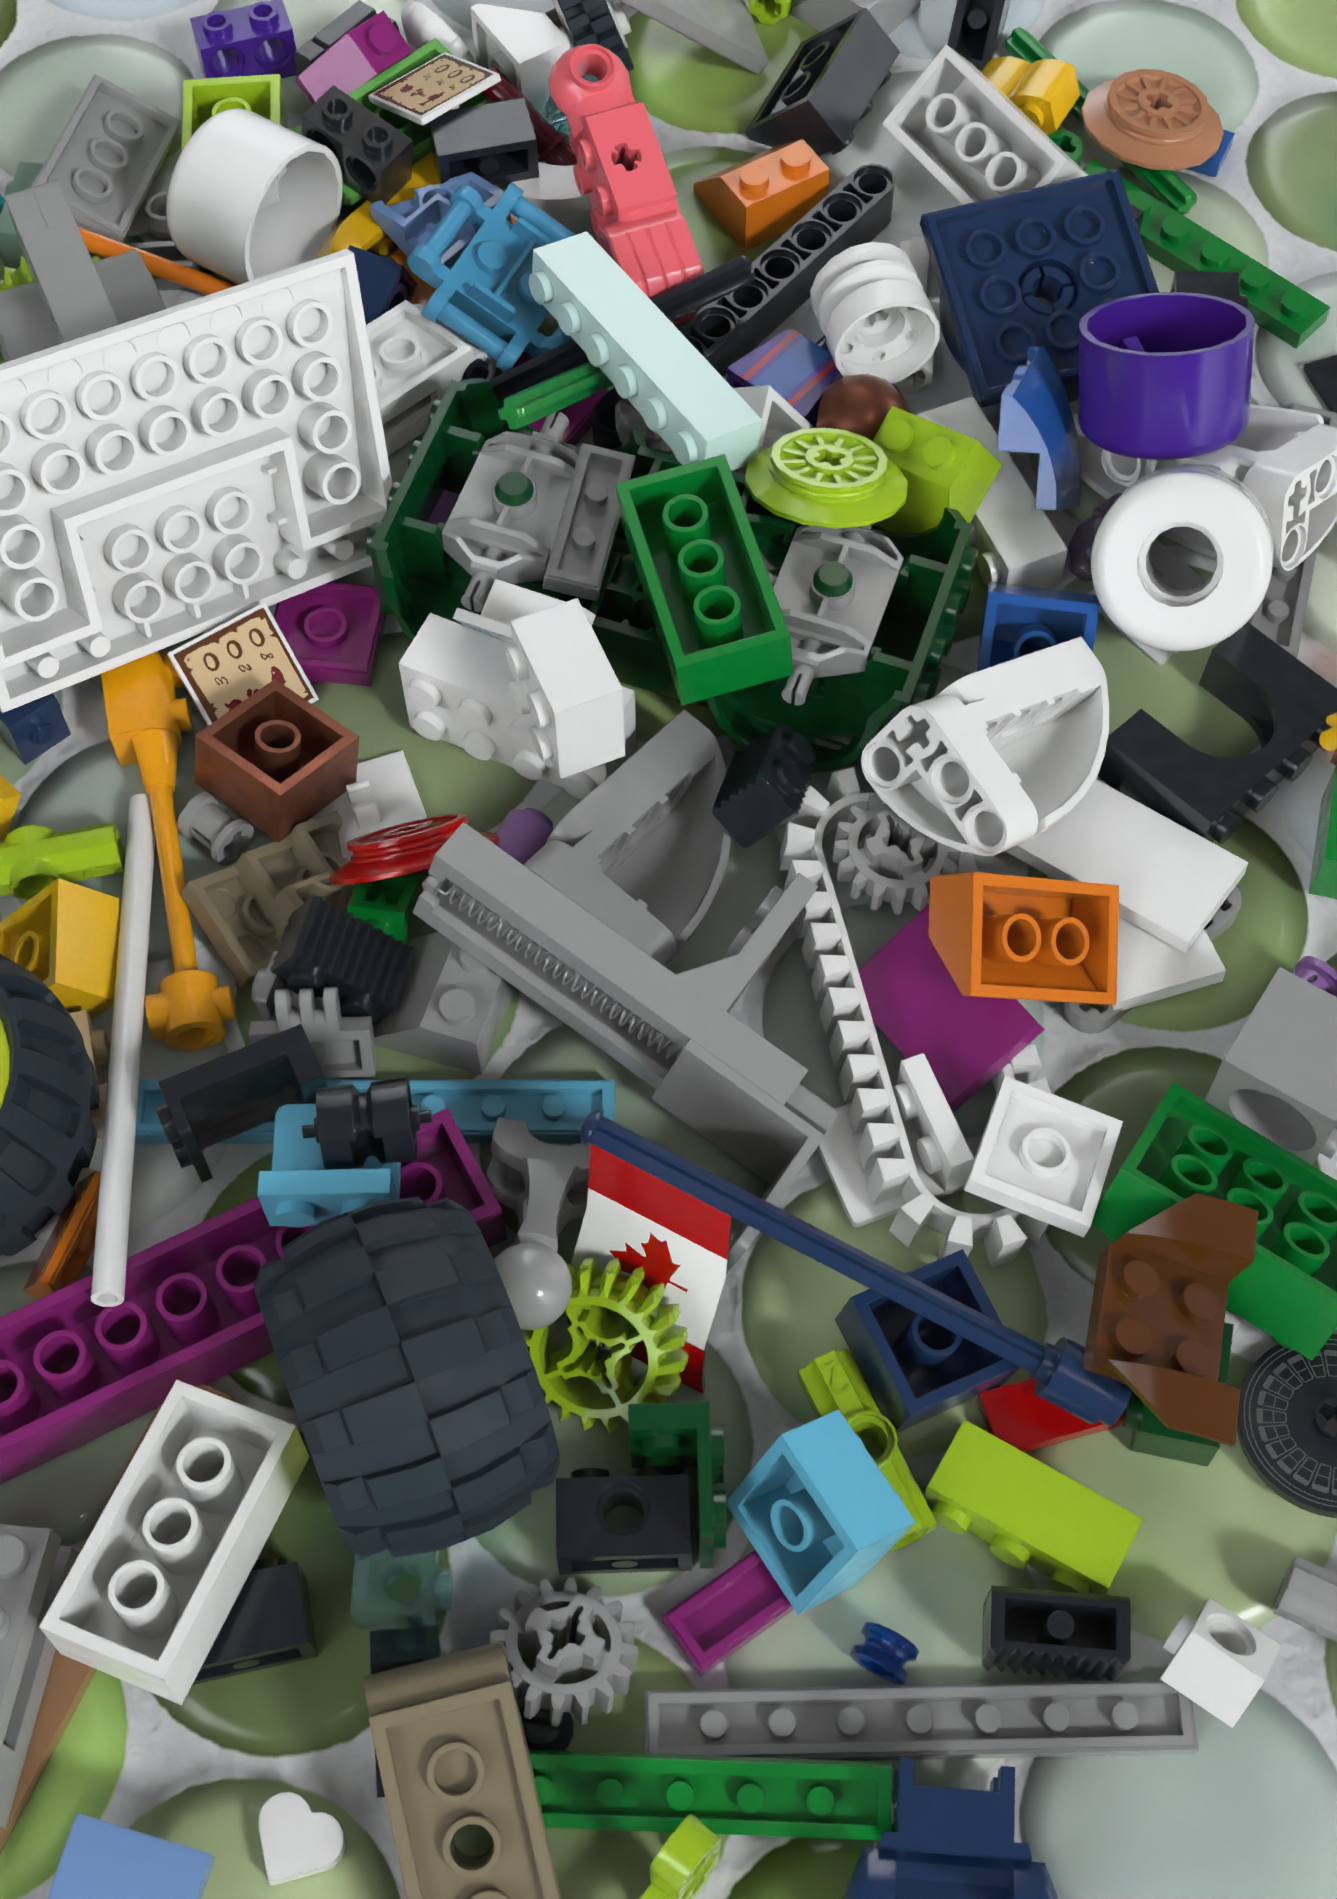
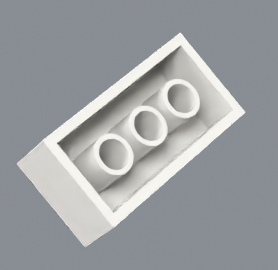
(974, 134)
(461, 694)
(176, 1541)

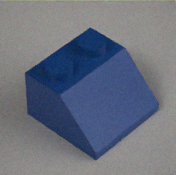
(1032, 619)

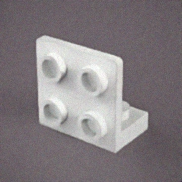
(932, 1134)

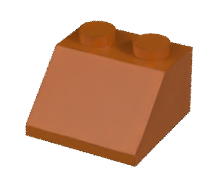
(766, 192)

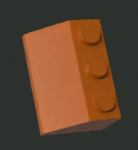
(1027, 936)

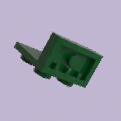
(683, 1437)

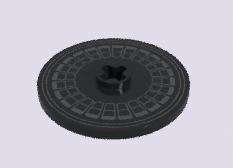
(1284, 1425)

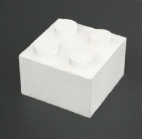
(566, 689)

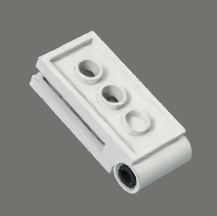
(415, 366)

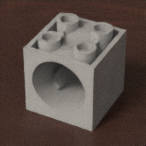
(1285, 1069)

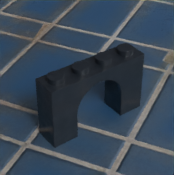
(1211, 793)

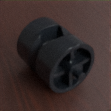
(374, 1122)

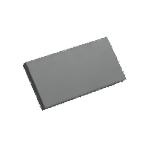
(715, 24)
(109, 157)

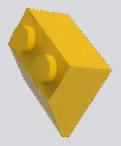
(68, 942)

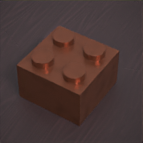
(276, 759)

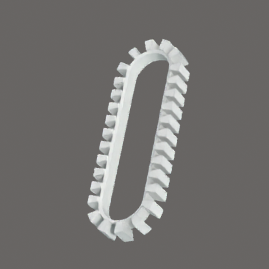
(859, 1051)

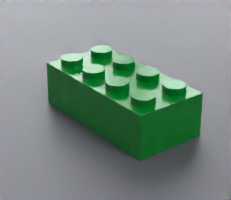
(704, 580)

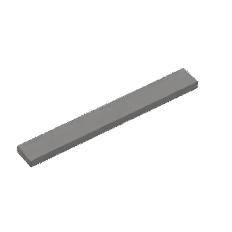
(924, 1721)

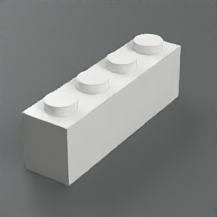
(1011, 536)

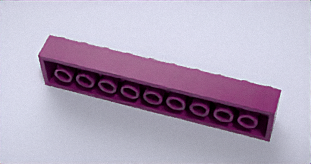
(184, 1315)

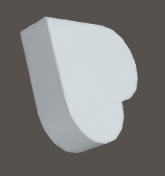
(298, 1840)

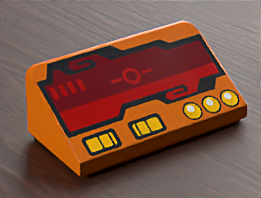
(69, 1242)

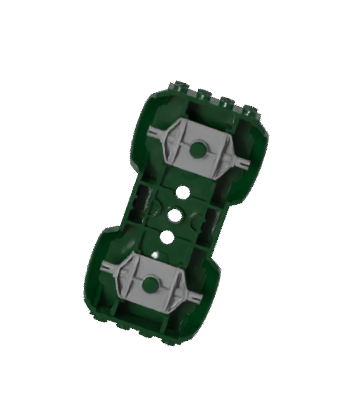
(859, 602)

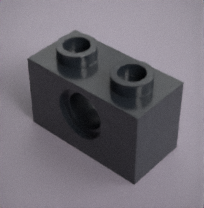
(593, 1547)

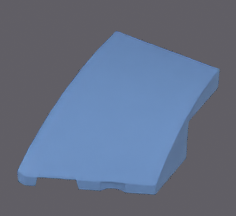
(414, 220)
(127, 1864)

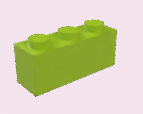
(1030, 1512)

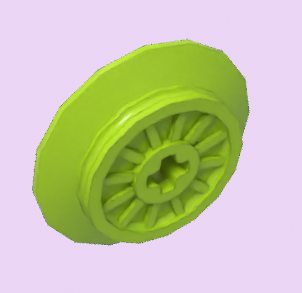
(826, 479)

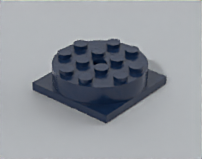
(1050, 242)

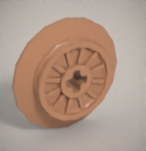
(1153, 120)

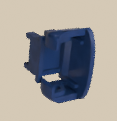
(950, 1846)

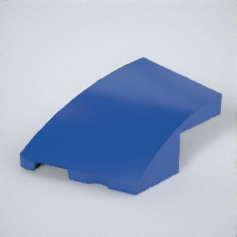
(1040, 420)

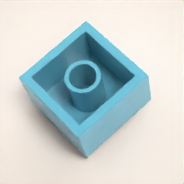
(819, 1511)

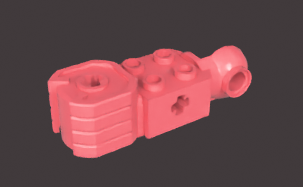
(623, 172)

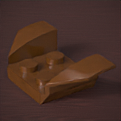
(1164, 1311)

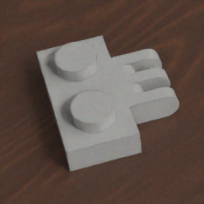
(340, 1043)

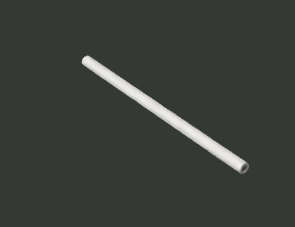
(124, 1059)

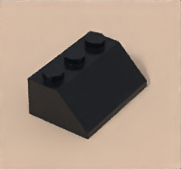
(827, 86)

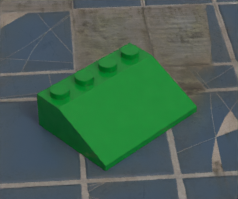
(1207, 1152)

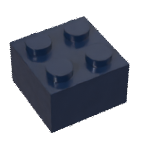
(915, 1363)

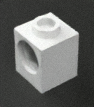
(1218, 1661)

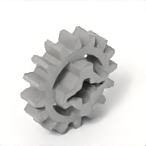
(891, 858)
(579, 1672)

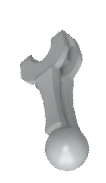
(546, 1190)

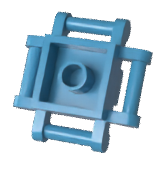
(488, 286)

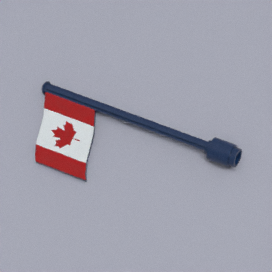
(678, 1225)

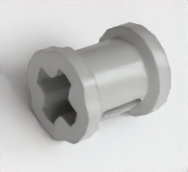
(215, 828)

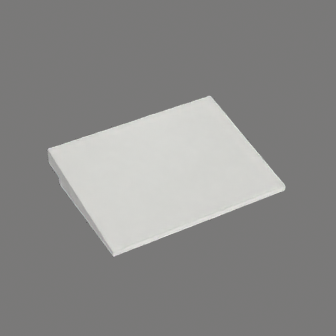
(215, 413)

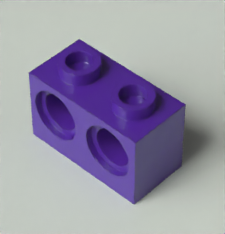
(246, 41)

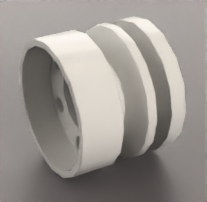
(875, 312)

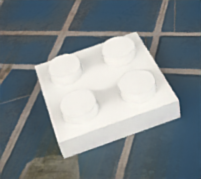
(1044, 1156)

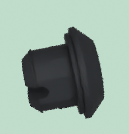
(542, 1735)

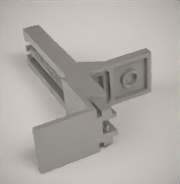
(636, 1010)

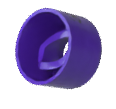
(1165, 374)

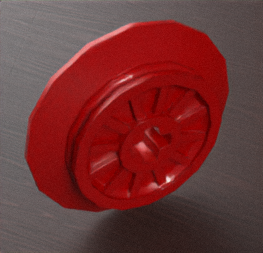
(399, 849)

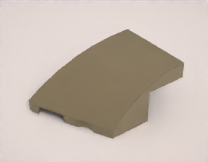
(251, 901)

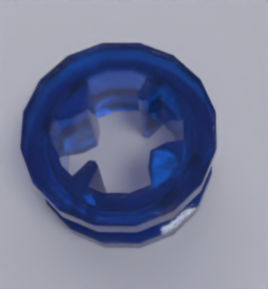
(884, 1653)

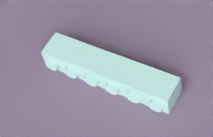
(643, 353)

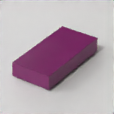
(727, 1613)

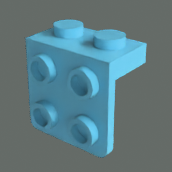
(300, 1188)

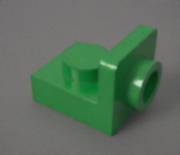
(387, 903)

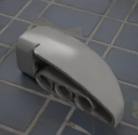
(646, 841)

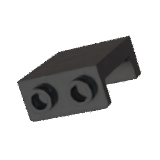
(237, 1094)

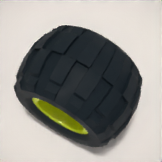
(408, 1375)

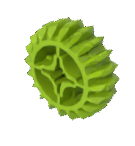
(600, 1380)

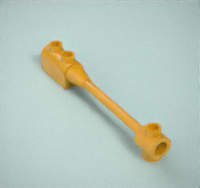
(147, 730)

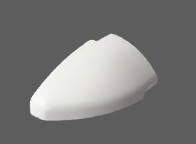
(1280, 457)
(996, 750)

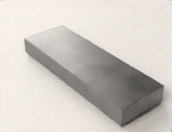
(588, 523)

